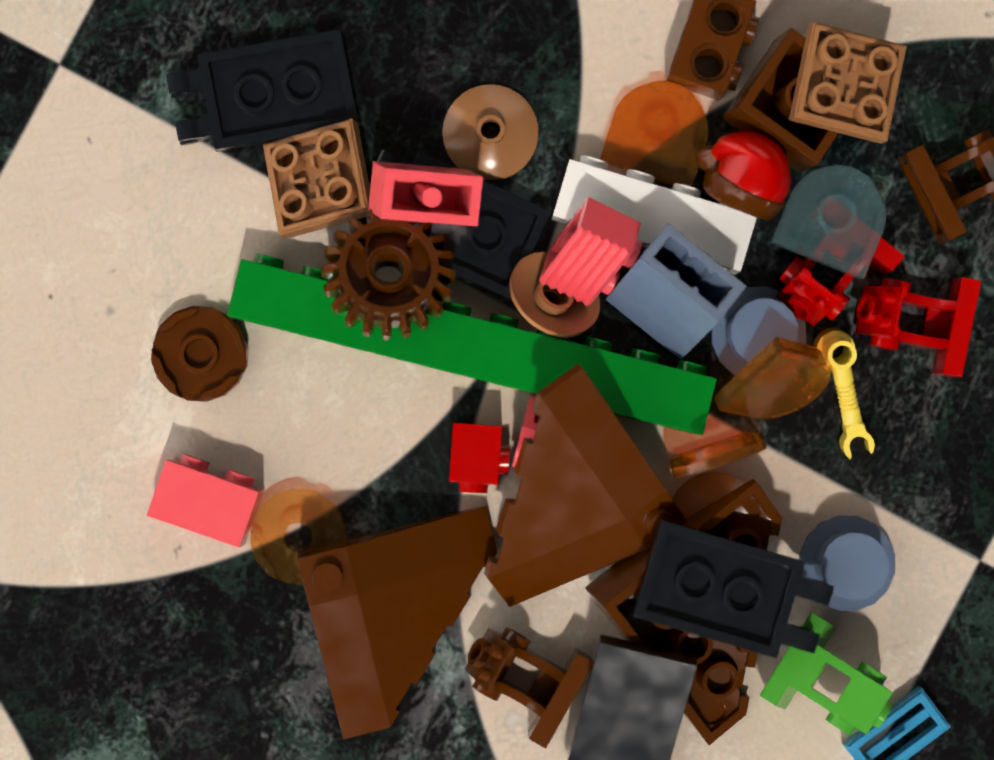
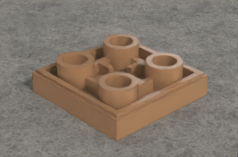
(847, 82)
(318, 178)

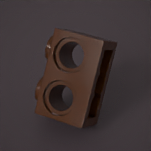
(703, 39)

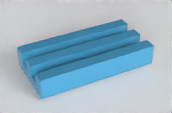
(901, 707)

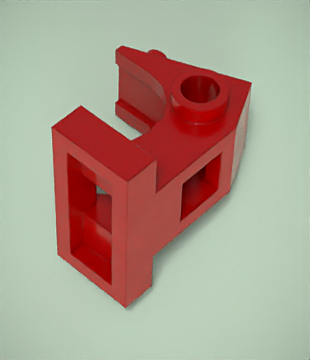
(812, 300)
(945, 323)

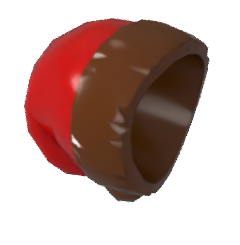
(746, 173)

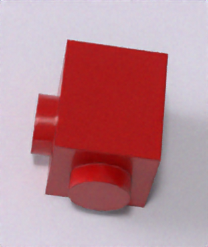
(477, 457)

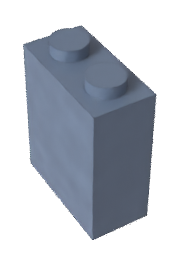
(675, 292)

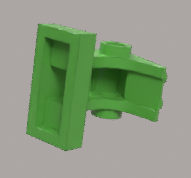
(861, 703)

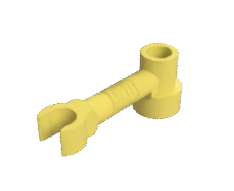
(842, 373)

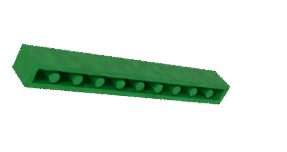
(480, 348)

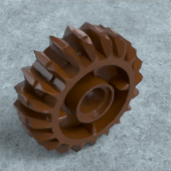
(382, 302)

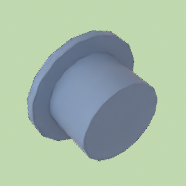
(752, 325)
(852, 558)

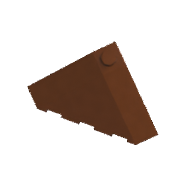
(580, 495)
(385, 605)
(716, 690)

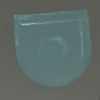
(833, 219)

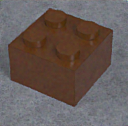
(767, 100)

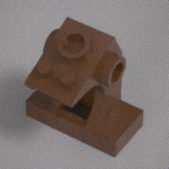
(936, 190)
(549, 694)

